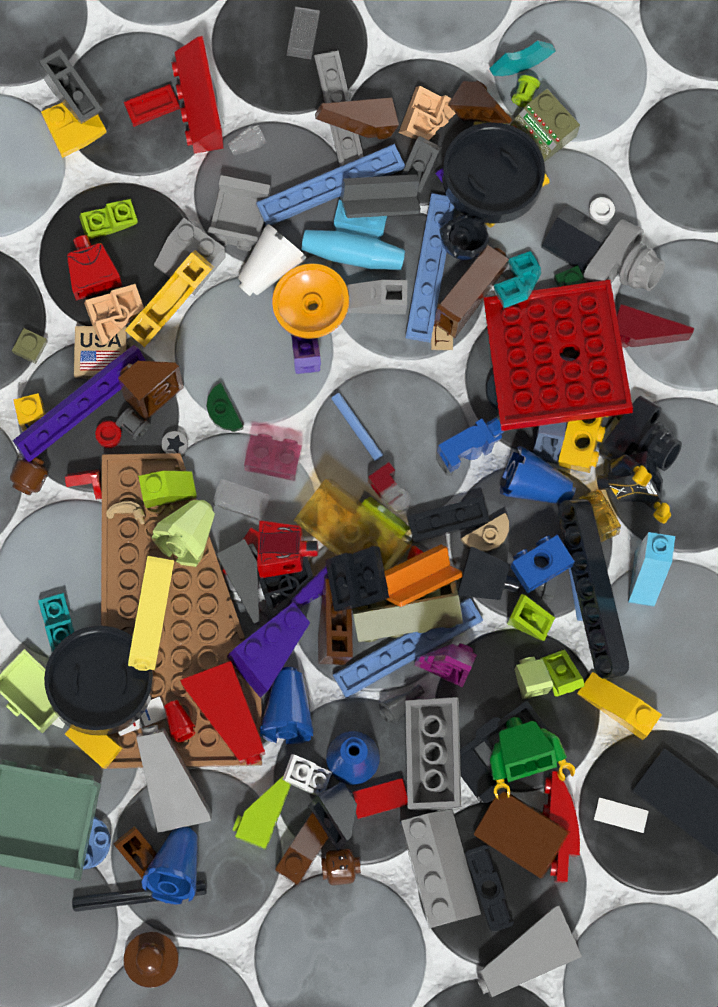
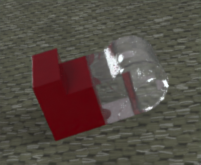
(393, 497)

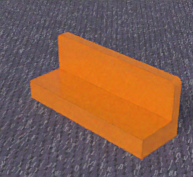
(420, 576)

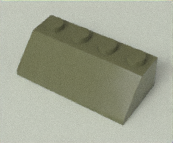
(429, 612)

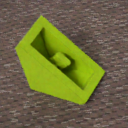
(531, 618)

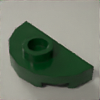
(222, 411)

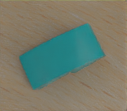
(56, 618)

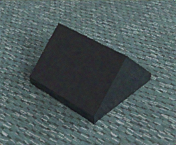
(575, 238)

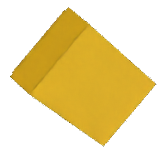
(99, 748)

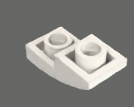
(306, 775)

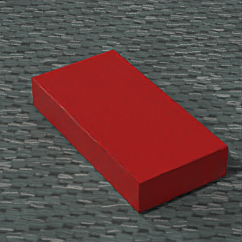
(151, 105)
(380, 798)

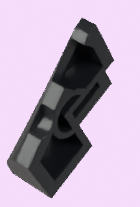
(281, 589)

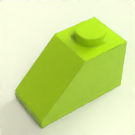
(167, 487)

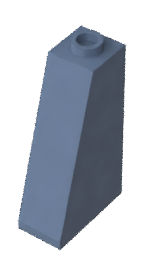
(550, 438)

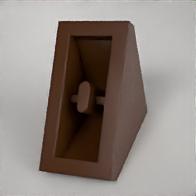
(136, 850)

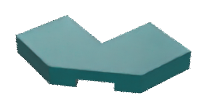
(520, 287)

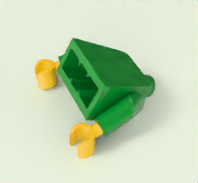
(524, 752)

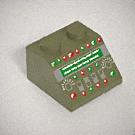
(547, 124)

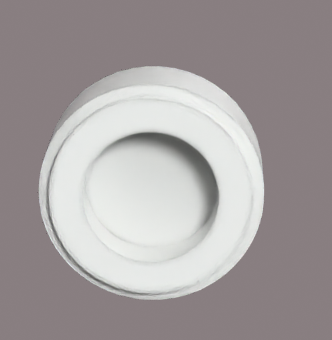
(601, 210)

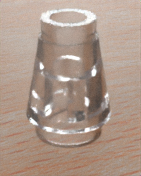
(247, 141)

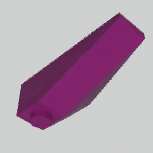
(449, 662)

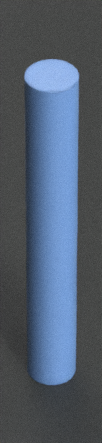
(357, 427)

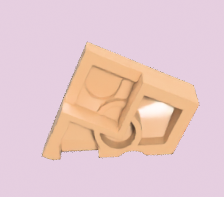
(113, 311)

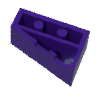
(267, 650)

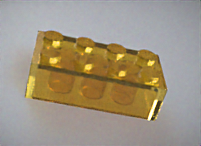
(348, 525)

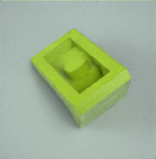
(563, 673)

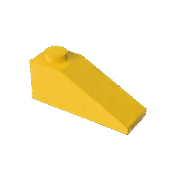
(620, 705)

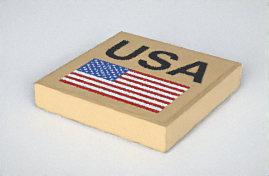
(91, 355)

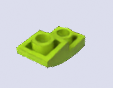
(108, 220)

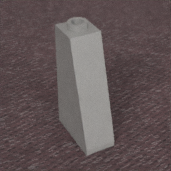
(171, 787)
(534, 953)

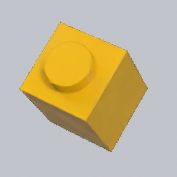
(29, 410)

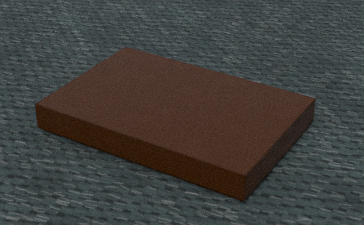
(521, 833)

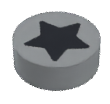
(174, 443)

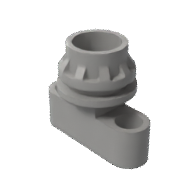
(628, 257)

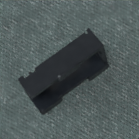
(473, 770)

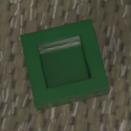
(569, 277)

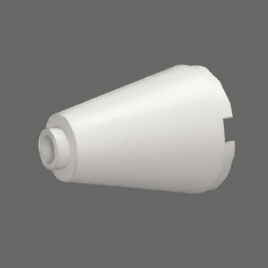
(269, 261)

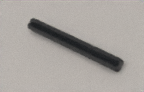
(122, 898)

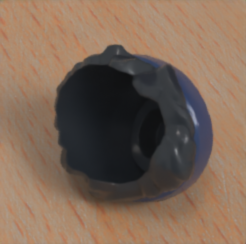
(464, 237)

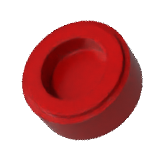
(108, 434)

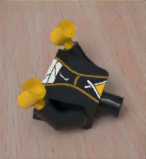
(636, 480)

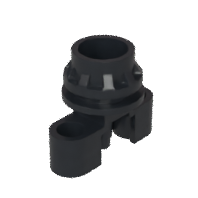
(640, 433)

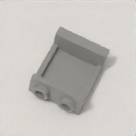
(236, 215)

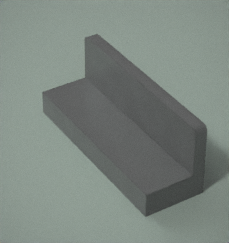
(380, 196)

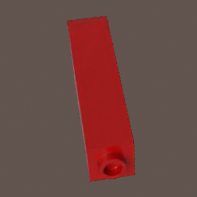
(224, 706)

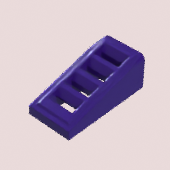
(312, 590)

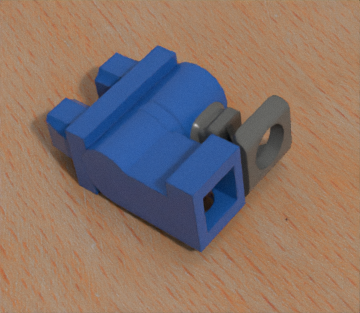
(468, 444)

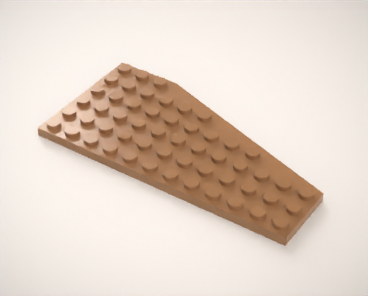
(198, 617)

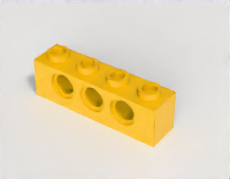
(574, 457)

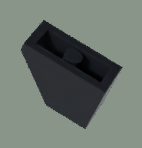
(336, 813)

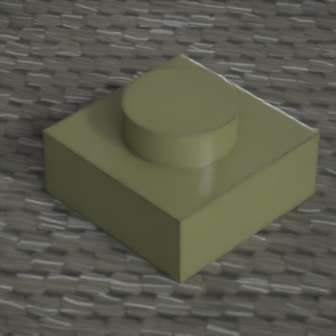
(29, 345)

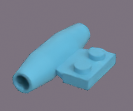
(355, 243)

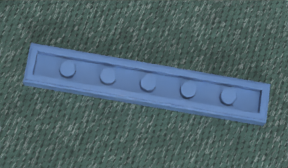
(328, 185)
(429, 271)
(401, 652)

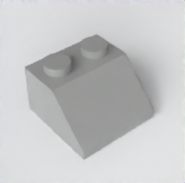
(181, 243)

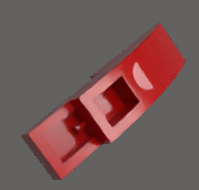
(562, 811)

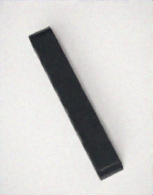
(593, 589)

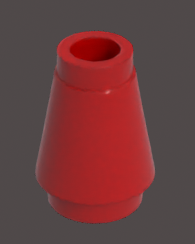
(179, 723)

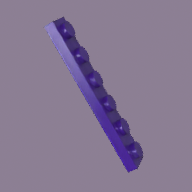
(75, 407)

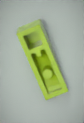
(261, 817)

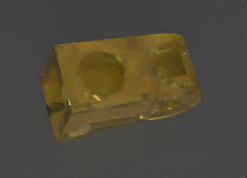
(606, 520)

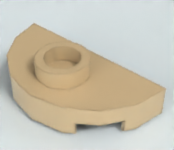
(488, 536)

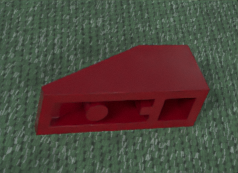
(645, 329)

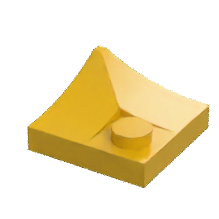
(69, 132)

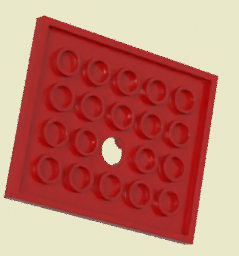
(526, 347)

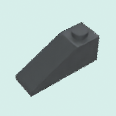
(68, 86)
(242, 570)

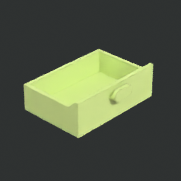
(25, 690)

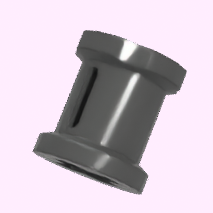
(133, 424)

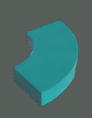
(522, 60)

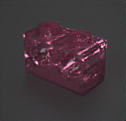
(271, 464)

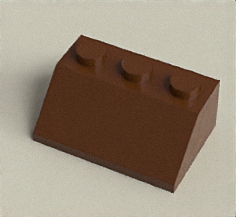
(150, 385)

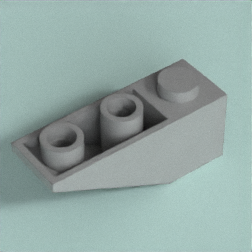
(378, 297)

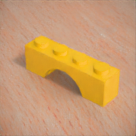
(169, 298)

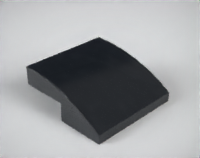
(357, 579)

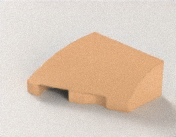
(426, 114)

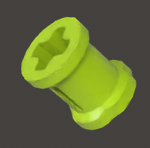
(525, 90)

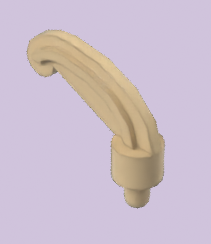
(127, 507)

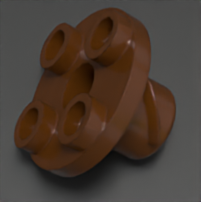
(151, 959)

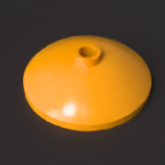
(308, 286)

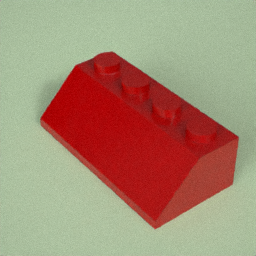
(198, 97)

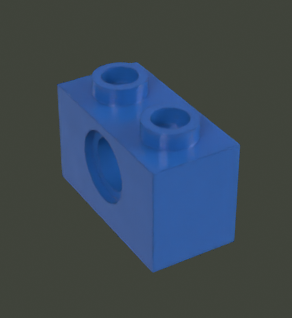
(532, 576)

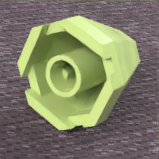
(185, 532)

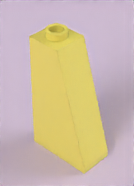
(150, 613)

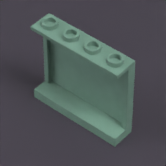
(45, 819)

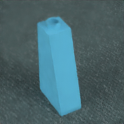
(650, 568)

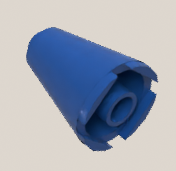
(535, 479)
(287, 710)
(351, 768)
(174, 868)

